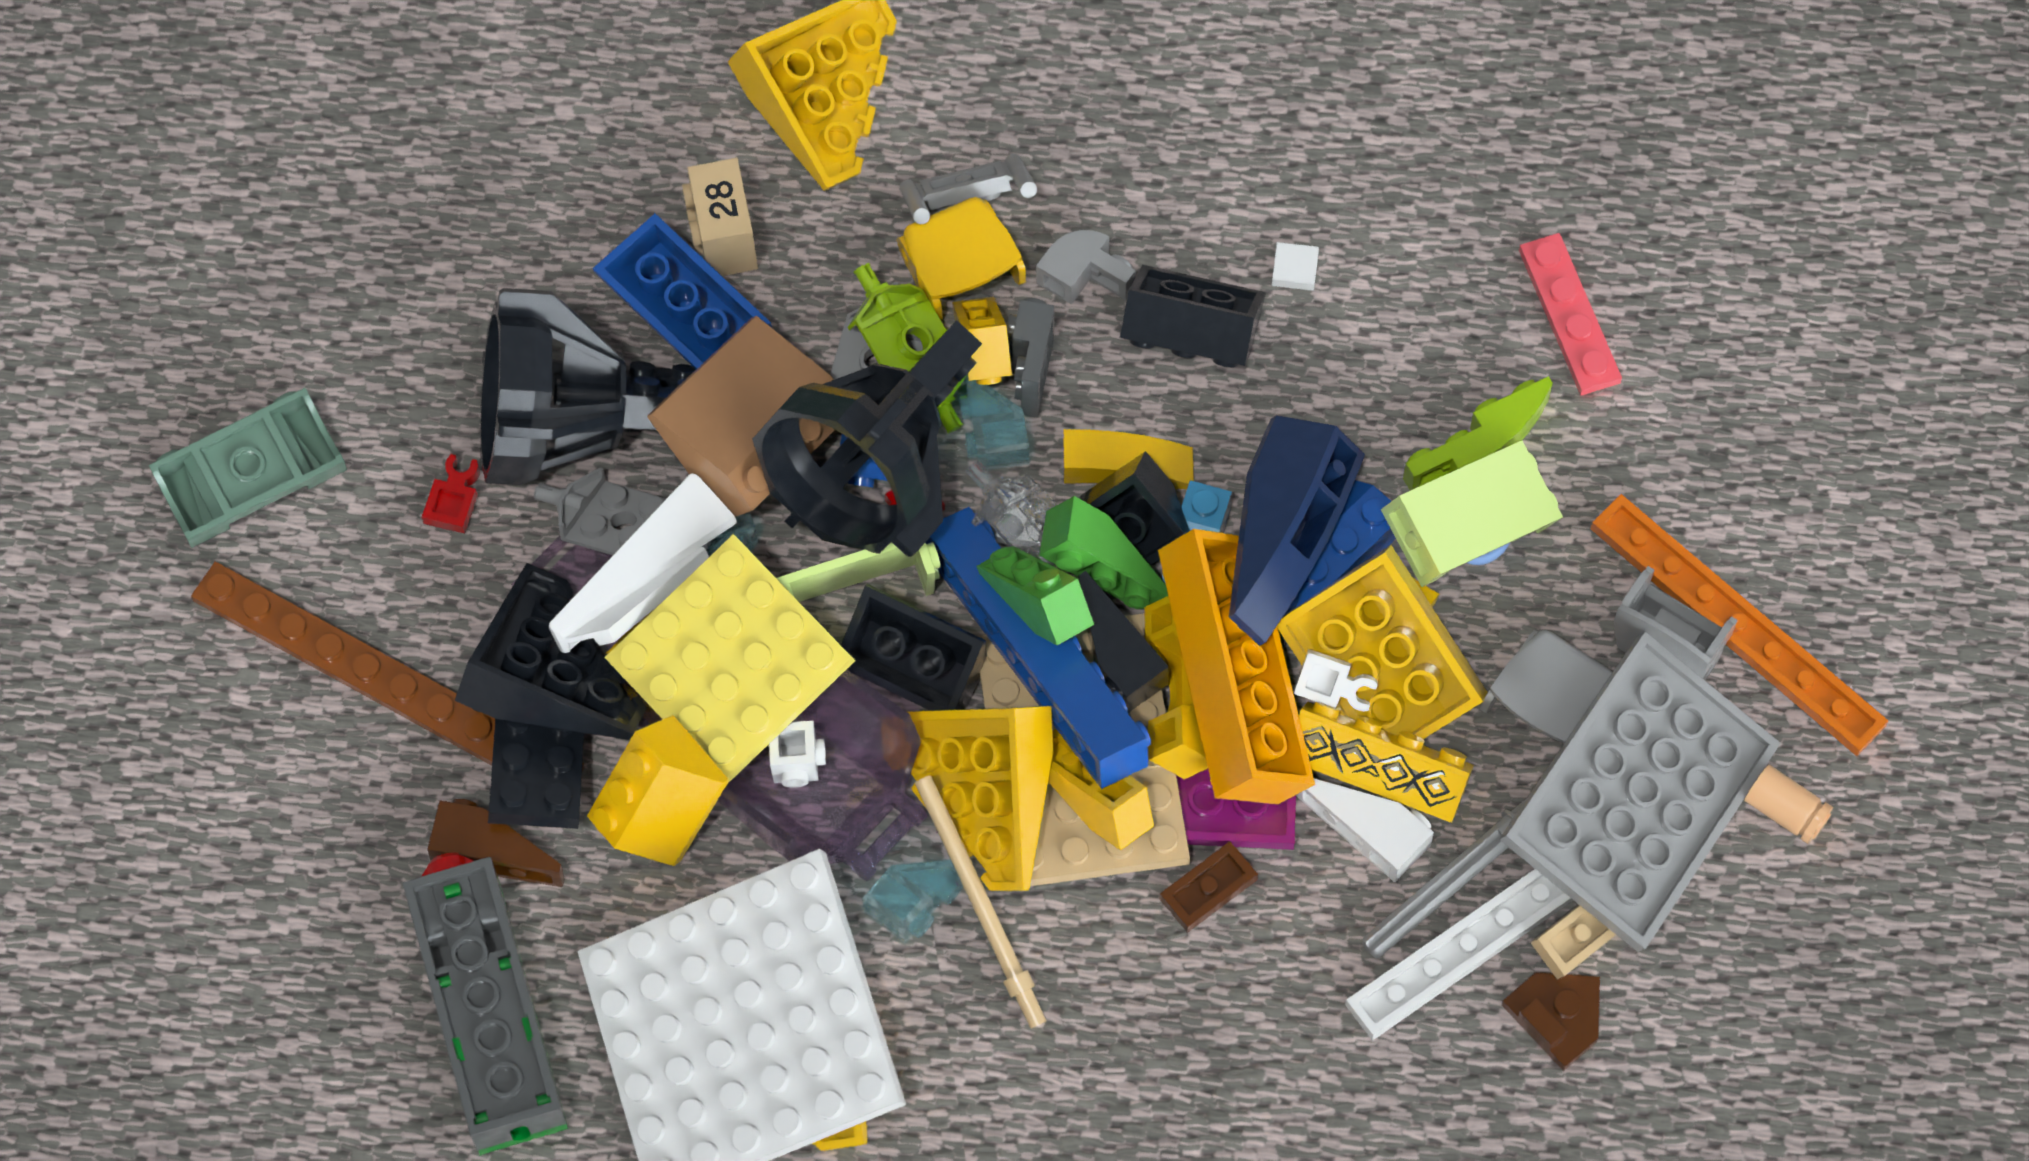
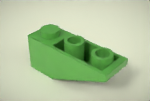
(1088, 540)
(1038, 593)

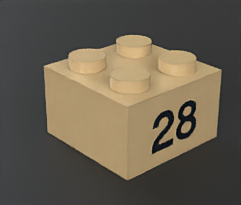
(720, 217)

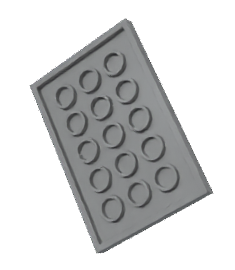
(1640, 792)

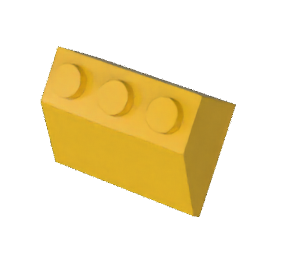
(658, 793)

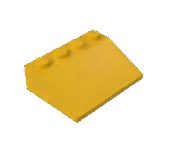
(1393, 634)

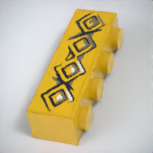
(1383, 761)

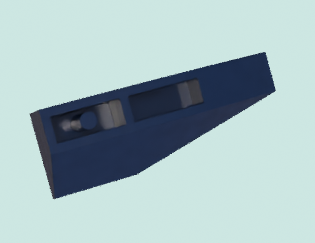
(1288, 516)

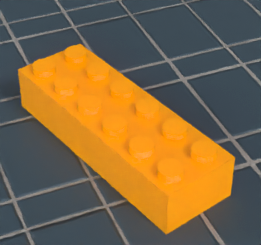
(1235, 685)

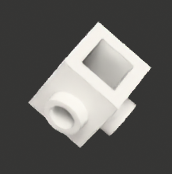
(797, 755)

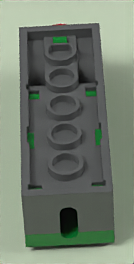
(484, 1003)

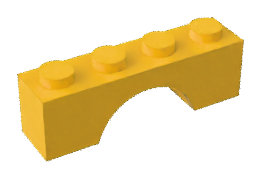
(1176, 733)

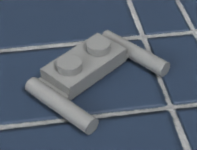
(952, 188)

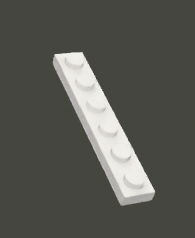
(1456, 953)

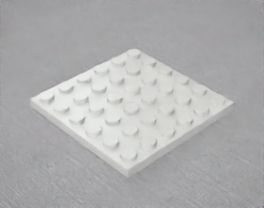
(742, 1021)

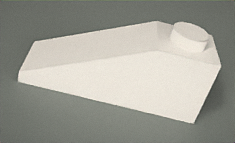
(1373, 825)

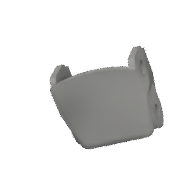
(1672, 624)
(1548, 684)

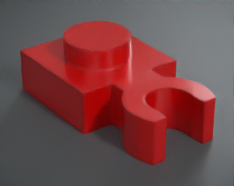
(452, 501)

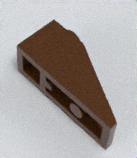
(465, 830)

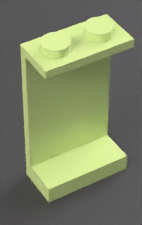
(1471, 512)
(862, 567)

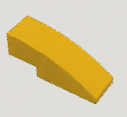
(1099, 453)

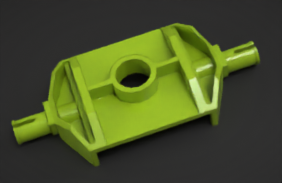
(888, 317)

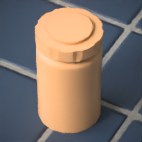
(1788, 804)

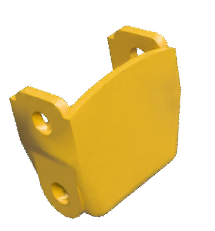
(959, 251)

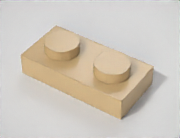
(1571, 941)

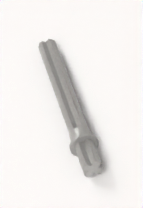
(1439, 888)

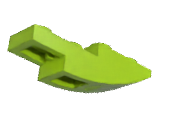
(1492, 428)

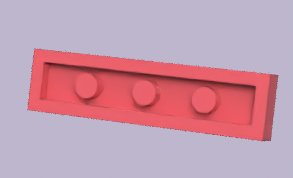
(1570, 314)

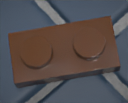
(1208, 886)

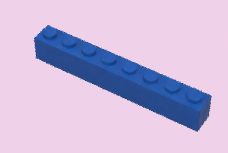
(1056, 676)

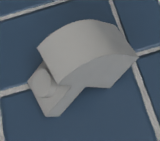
(1079, 258)

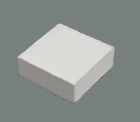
(1295, 266)

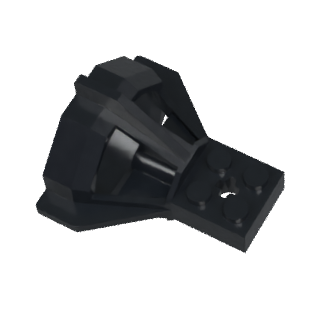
(591, 388)
(886, 418)

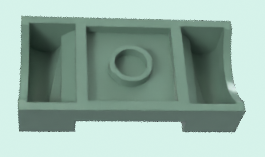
(247, 466)

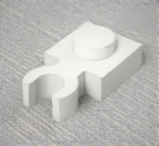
(1327, 679)

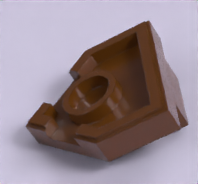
(1558, 1013)

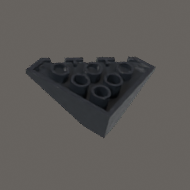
(528, 680)

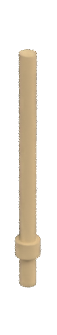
(1018, 981)

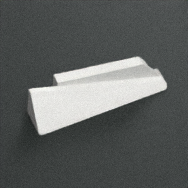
(645, 567)

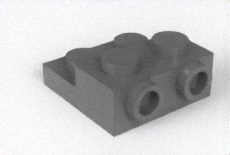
(1030, 349)

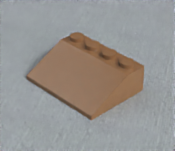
(727, 403)

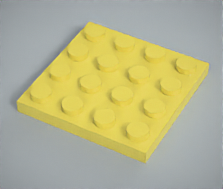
(730, 657)

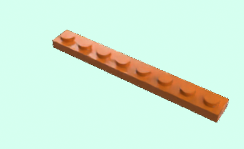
(1754, 637)

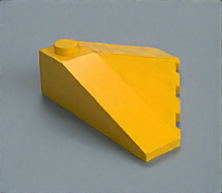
(816, 83)
(992, 780)

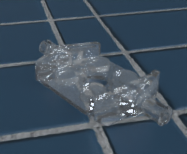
(1013, 508)

